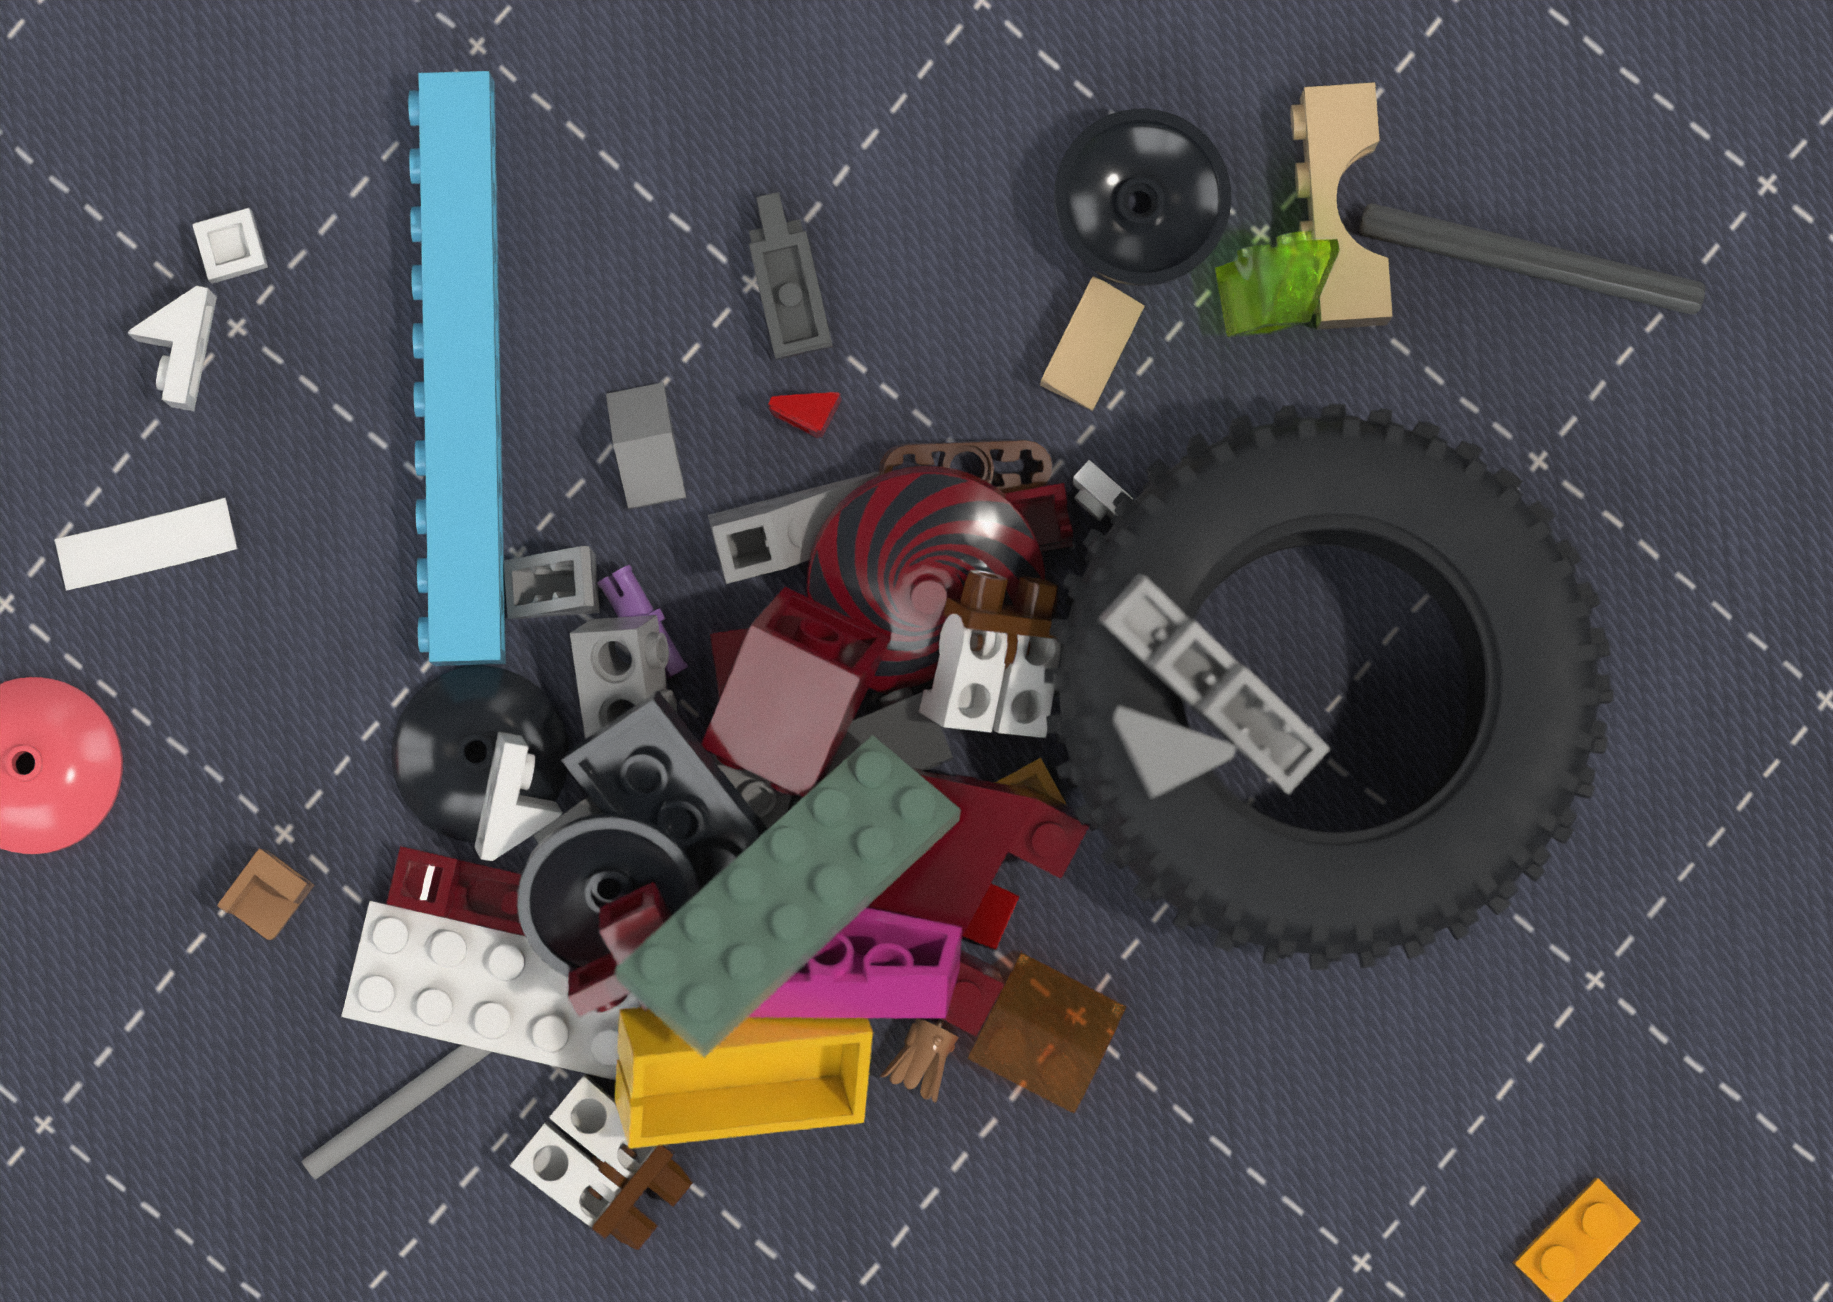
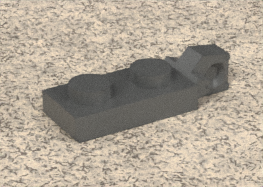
(787, 283)

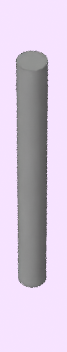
(392, 1109)

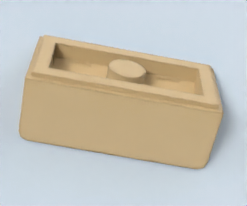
(1092, 344)

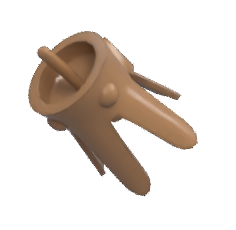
(922, 1054)

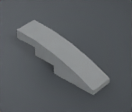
(1214, 683)

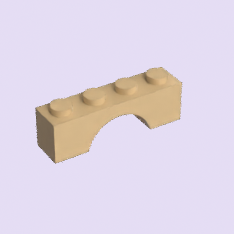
(1336, 131)

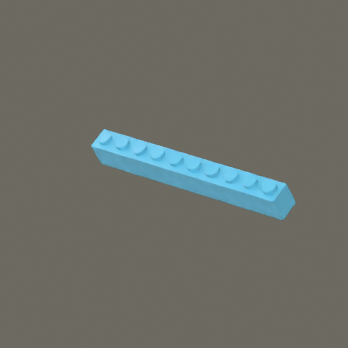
(460, 369)

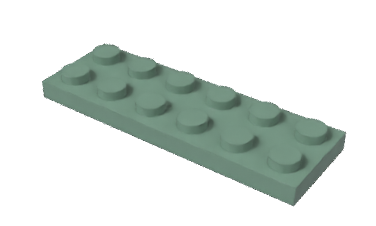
(787, 895)

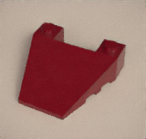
(961, 865)

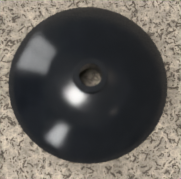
(1151, 157)
(467, 708)
(561, 878)

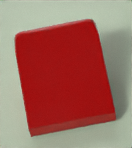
(806, 411)
(992, 917)

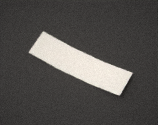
(145, 544)

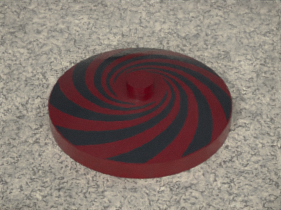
(908, 546)

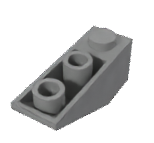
(775, 530)

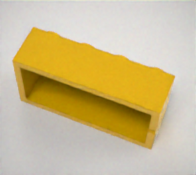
(754, 1082)

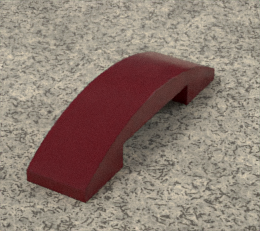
(456, 890)

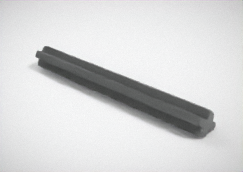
(1532, 259)

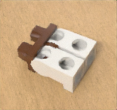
(995, 658)
(610, 1182)

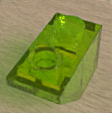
(1276, 285)

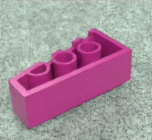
(874, 970)

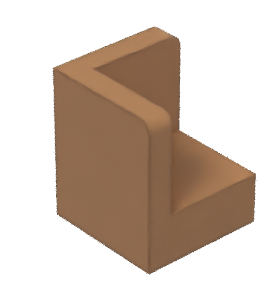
(266, 894)

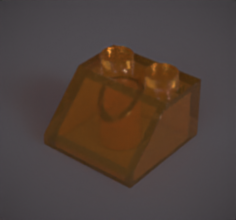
(1047, 1032)

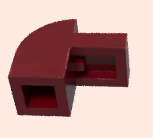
(624, 927)

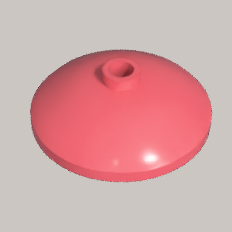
(74, 768)

